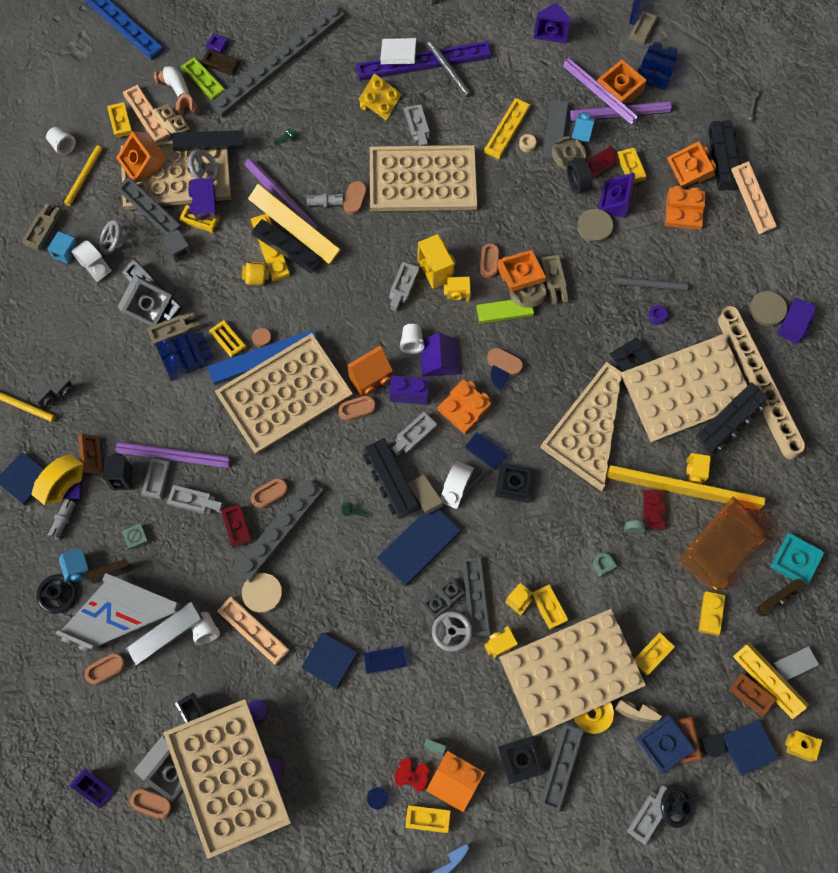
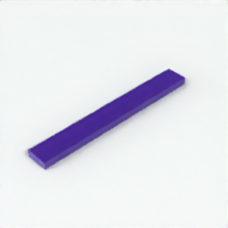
(426, 60)

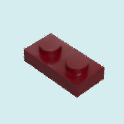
(602, 161)
(653, 510)
(236, 526)

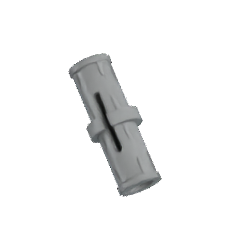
(324, 200)
(61, 519)

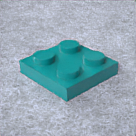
(796, 559)

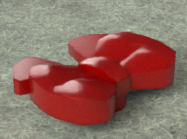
(417, 779)

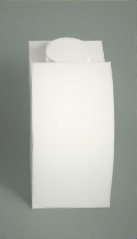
(91, 259)
(456, 483)

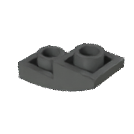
(59, 389)
(442, 599)

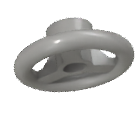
(200, 167)
(113, 237)
(451, 638)

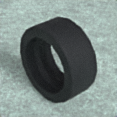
(579, 175)

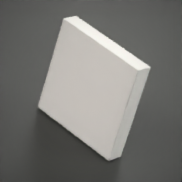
(398, 51)

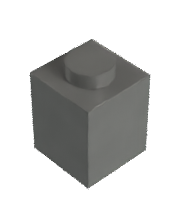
(176, 246)

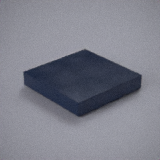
(20, 477)
(329, 660)
(665, 744)
(749, 747)

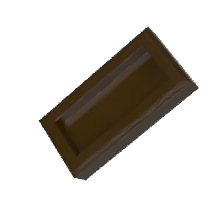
(220, 62)
(113, 569)

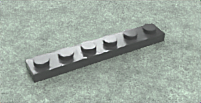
(278, 530)

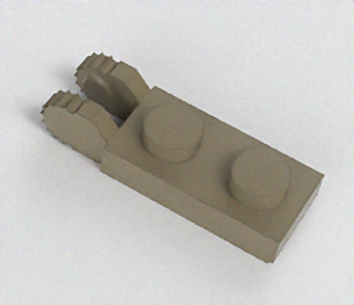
(41, 227)
(554, 278)
(173, 327)

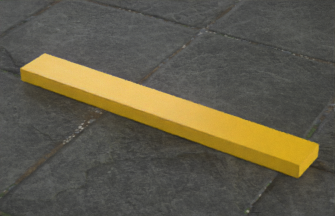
(683, 487)

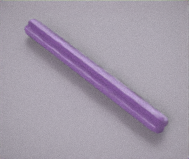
(600, 91)
(638, 109)
(274, 189)
(173, 454)

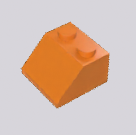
(623, 82)
(140, 156)
(370, 371)
(455, 781)

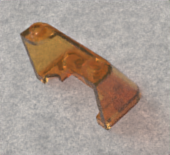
(723, 545)

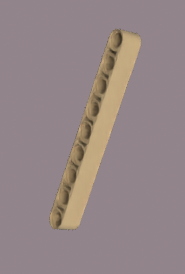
(761, 372)

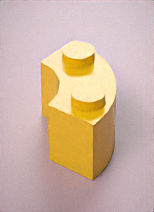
(57, 479)

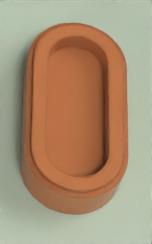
(354, 198)
(489, 260)
(504, 361)
(357, 408)
(269, 493)
(105, 669)
(151, 803)

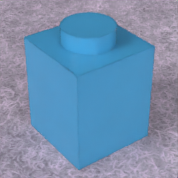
(583, 126)
(61, 247)
(73, 565)

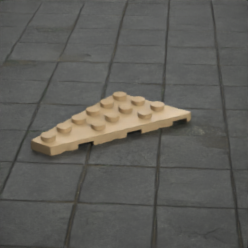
(586, 430)

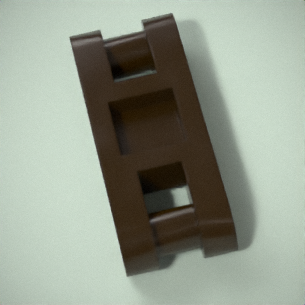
(780, 597)

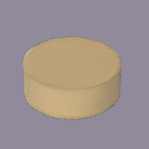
(527, 143)

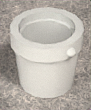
(61, 141)
(412, 339)
(205, 631)

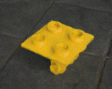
(379, 97)

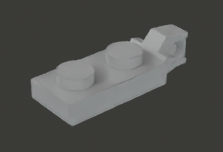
(417, 124)
(403, 284)
(413, 434)
(193, 500)
(647, 817)

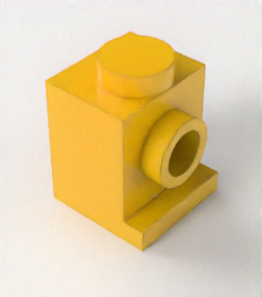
(457, 288)
(698, 468)
(519, 599)
(501, 643)
(811, 749)

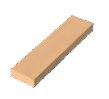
(144, 110)
(753, 197)
(253, 630)

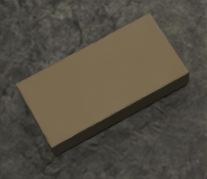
(643, 27)
(425, 494)

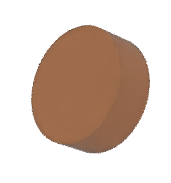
(261, 337)

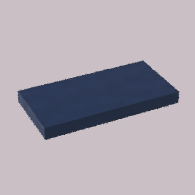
(418, 545)

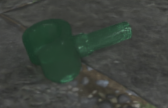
(289, 133)
(347, 510)

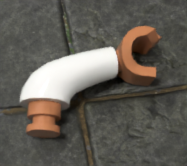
(174, 78)

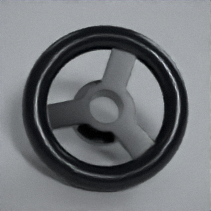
(49, 590)
(679, 805)

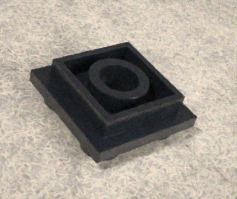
(632, 348)
(518, 493)
(515, 771)

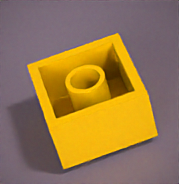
(435, 260)

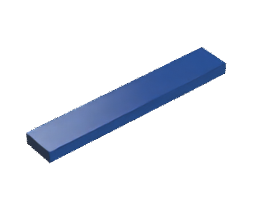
(127, 27)
(241, 364)

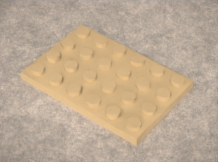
(422, 178)
(171, 181)
(684, 387)
(283, 393)
(571, 671)
(226, 778)

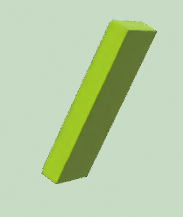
(203, 78)
(502, 311)

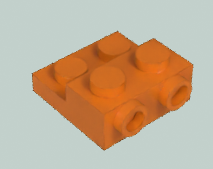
(692, 165)
(685, 208)
(521, 270)
(465, 406)

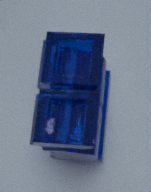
(659, 60)
(186, 352)

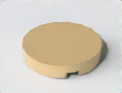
(262, 593)

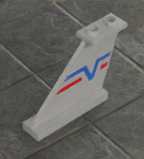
(114, 612)

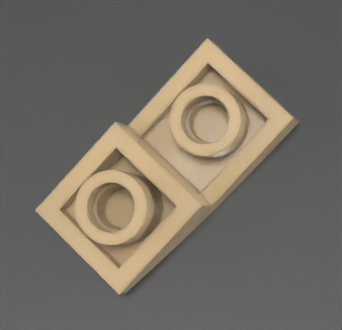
(169, 119)
(644, 713)

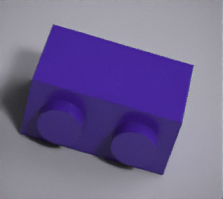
(203, 199)
(796, 320)
(409, 390)

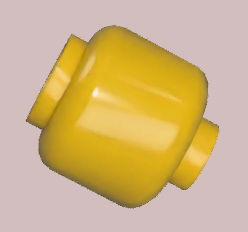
(255, 273)

